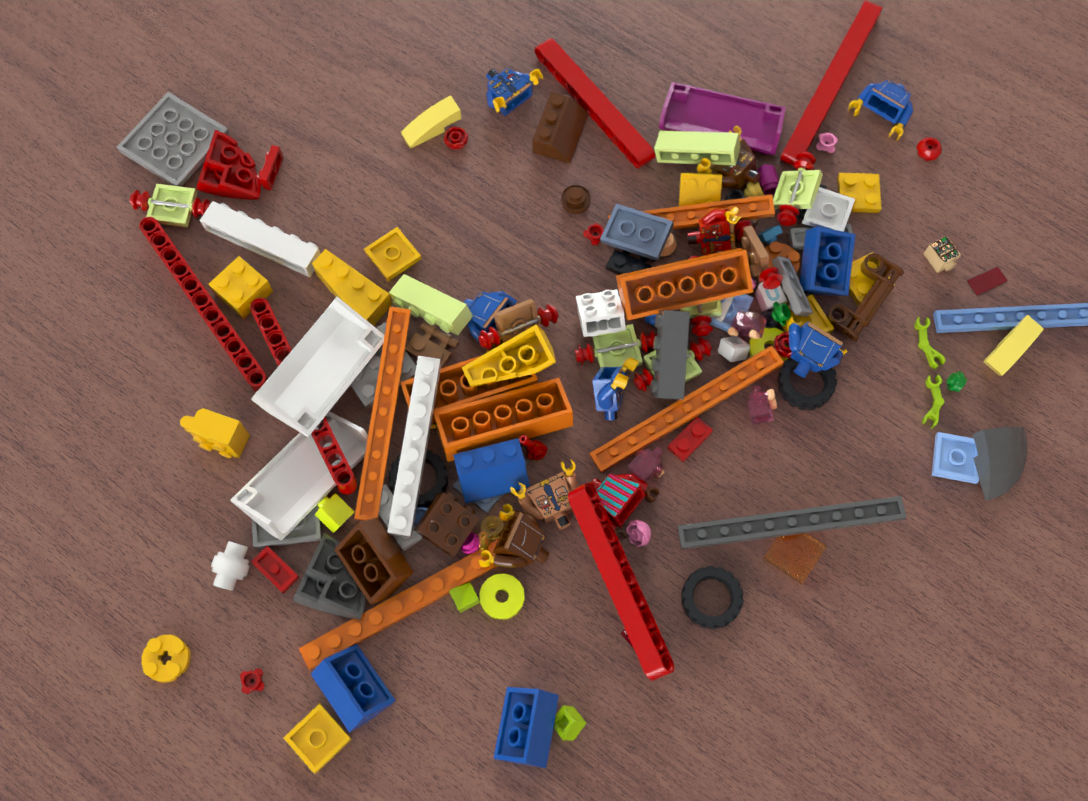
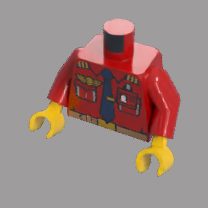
(715, 231)

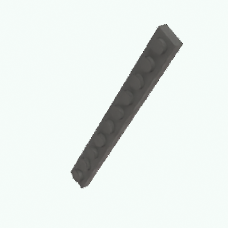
(791, 522)

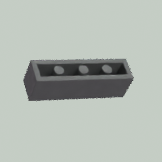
(670, 354)

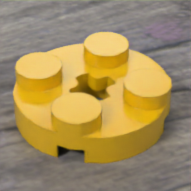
(156, 649)

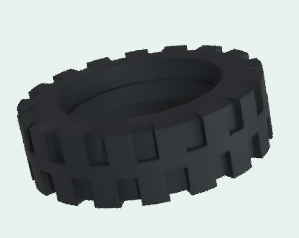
(803, 401)
(440, 485)
(722, 576)

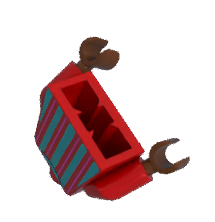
(621, 496)

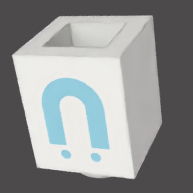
(767, 297)

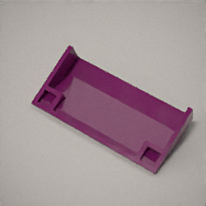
(706, 110)

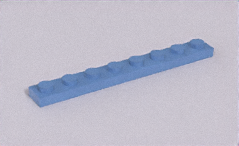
(1008, 317)

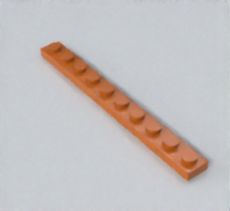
(685, 410)
(383, 414)
(396, 608)

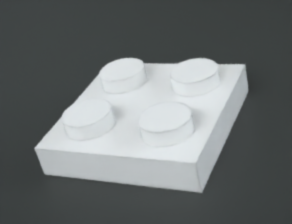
(829, 210)

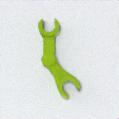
(923, 344)
(938, 401)

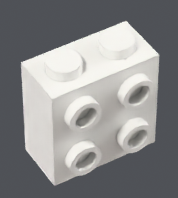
(600, 313)

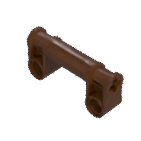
(872, 300)

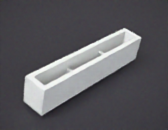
(260, 238)

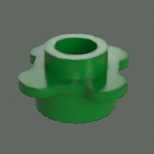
(781, 313)

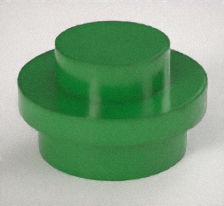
(956, 381)

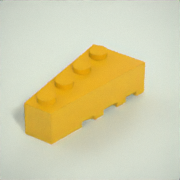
(352, 287)

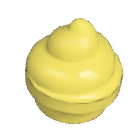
(753, 190)

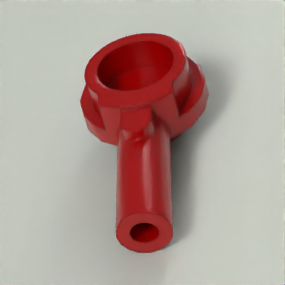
(535, 449)

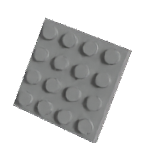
(171, 140)

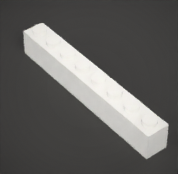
(414, 447)

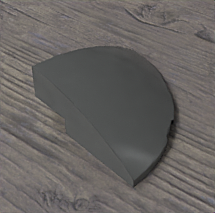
(999, 459)
(329, 584)

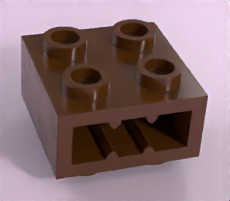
(446, 523)

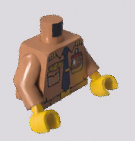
(550, 497)

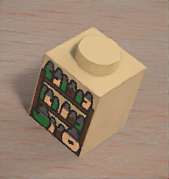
(942, 254)

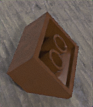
(559, 128)

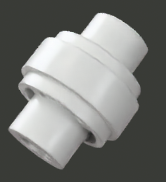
(230, 566)

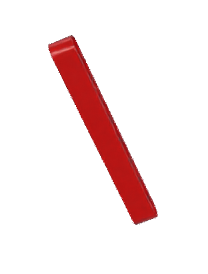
(595, 103)
(621, 582)

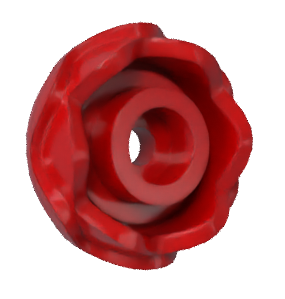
(455, 132)
(926, 153)
(779, 345)

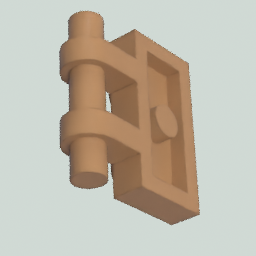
(423, 345)

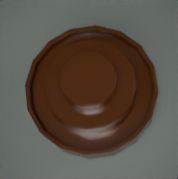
(575, 199)

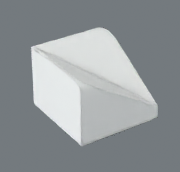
(733, 348)

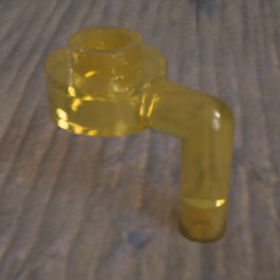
(486, 536)

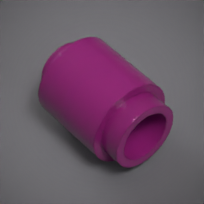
(768, 180)

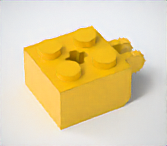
(216, 432)

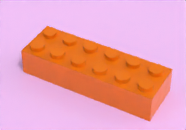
(685, 283)
(455, 389)
(504, 417)

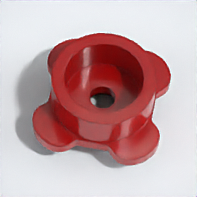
(594, 228)
(246, 677)

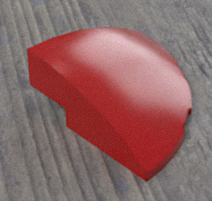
(229, 170)

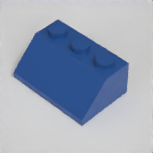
(827, 262)
(491, 470)
(352, 687)
(526, 726)

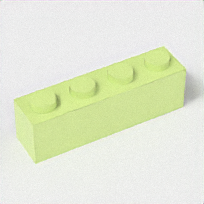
(694, 146)
(431, 305)

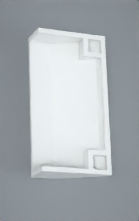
(319, 368)
(297, 478)

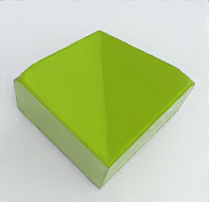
(464, 597)
(568, 723)

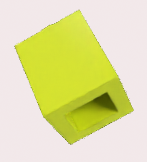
(333, 512)

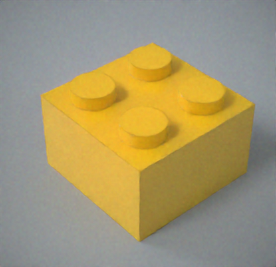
(240, 286)

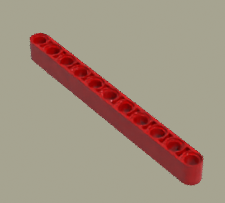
(832, 82)
(197, 297)
(323, 435)

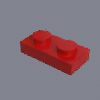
(271, 167)
(690, 439)
(275, 569)

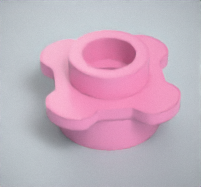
(826, 138)

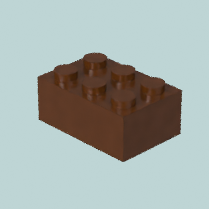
(373, 560)

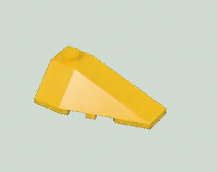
(515, 358)

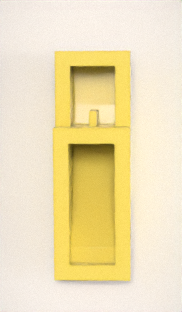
(431, 122)
(1013, 345)

